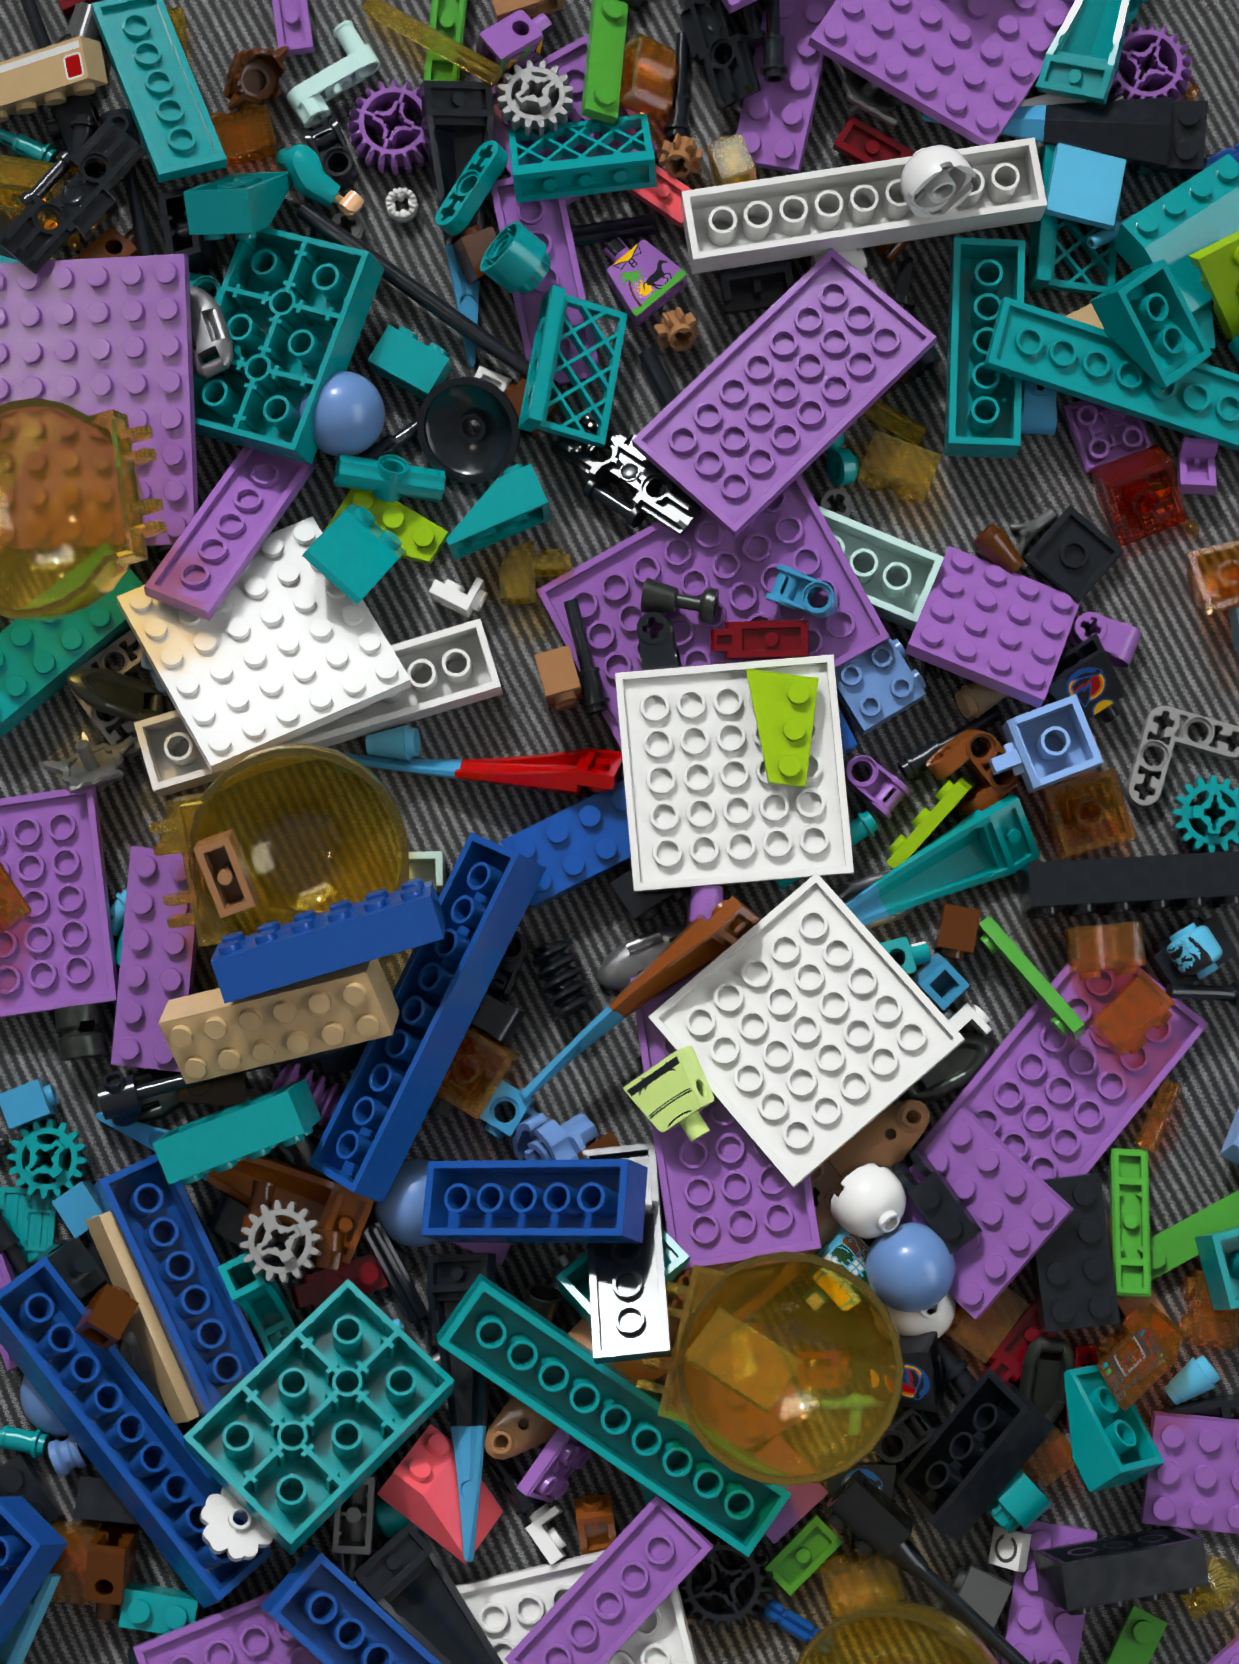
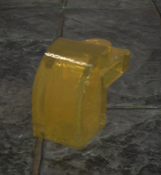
(522, 567)

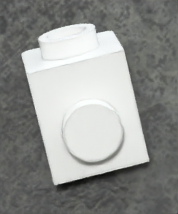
(966, 1014)

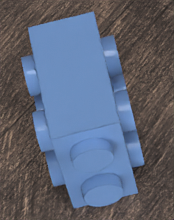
(878, 686)

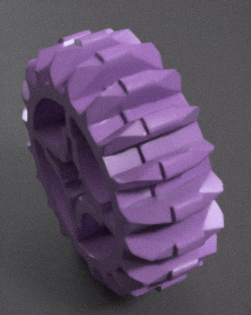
(1171, 82)
(371, 116)

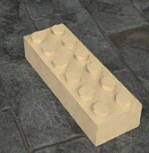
(279, 1024)

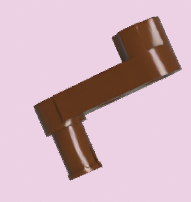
(331, 1245)

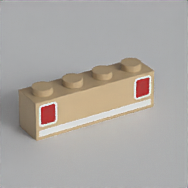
(50, 76)

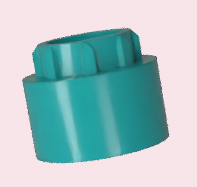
(516, 259)
(1019, 1504)

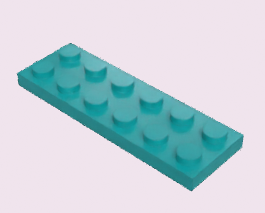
(159, 87)

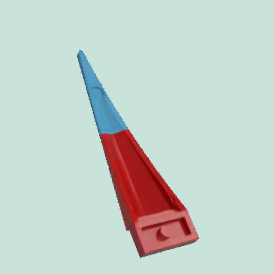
(551, 772)

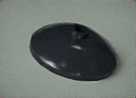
(448, 433)

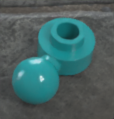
(841, 463)

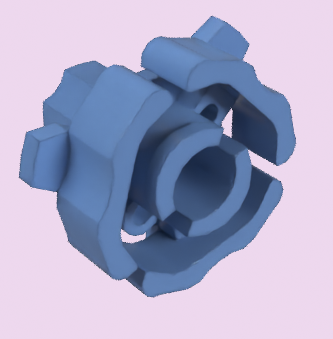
(547, 1140)

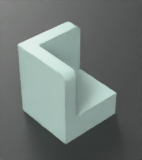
(428, 866)

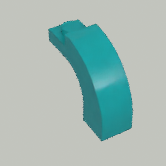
(260, 1300)

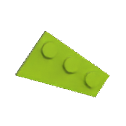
(1220, 277)
(418, 535)
(784, 723)
(928, 820)

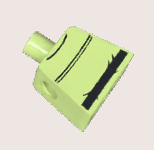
(674, 1093)

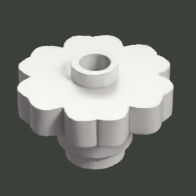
(225, 1535)

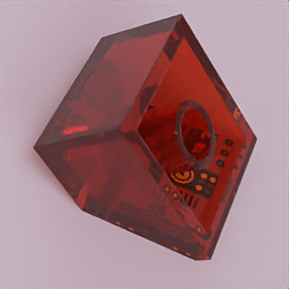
(1139, 494)

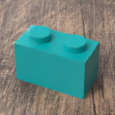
(409, 362)
(158, 1608)

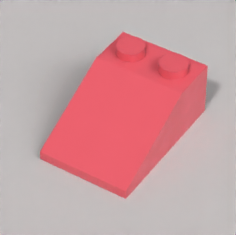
(427, 1493)

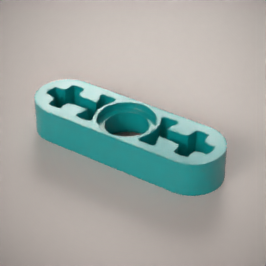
(460, 202)

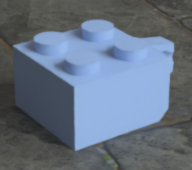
(1048, 745)

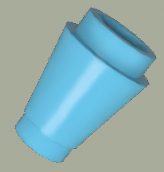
(394, 743)
(1192, 1380)

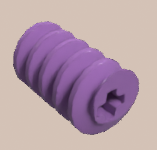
(325, 1099)

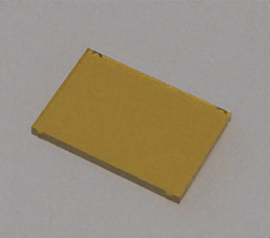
(743, 1360)

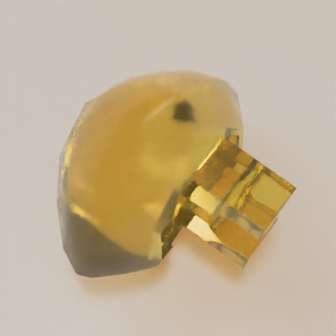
(1221, 1592)

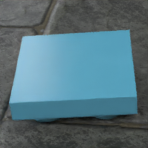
(1084, 186)

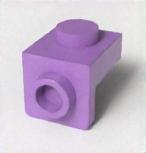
(1197, 466)

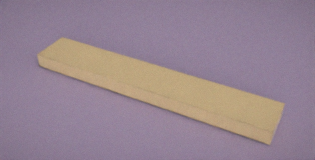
(144, 1320)

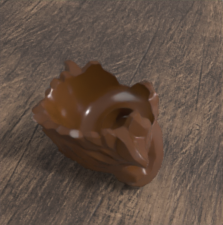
(255, 76)

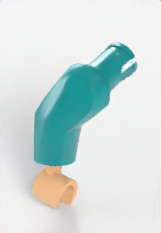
(312, 181)

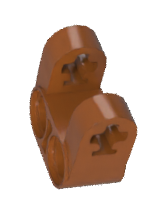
(958, 752)

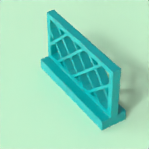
(583, 172)
(1044, 245)
(543, 367)

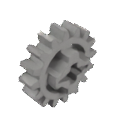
(536, 95)
(273, 1227)

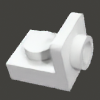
(453, 597)
(548, 1541)

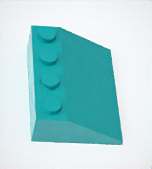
(1184, 223)

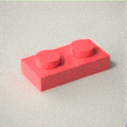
(664, 197)

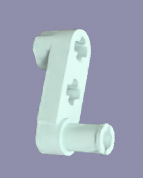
(311, 95)

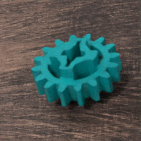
(1195, 814)
(37, 1148)

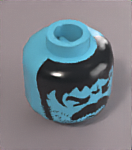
(1194, 951)

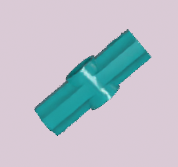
(389, 478)

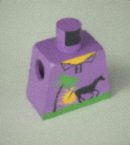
(514, 40)
(642, 278)

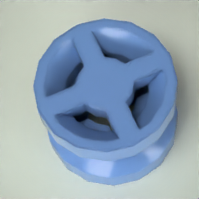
(66, 1456)

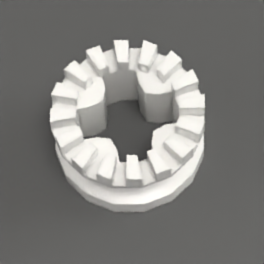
(400, 195)

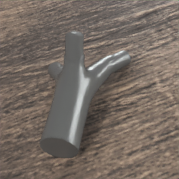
(1032, 528)

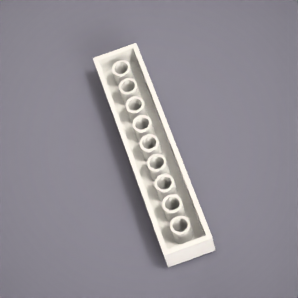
(852, 208)
(445, 673)

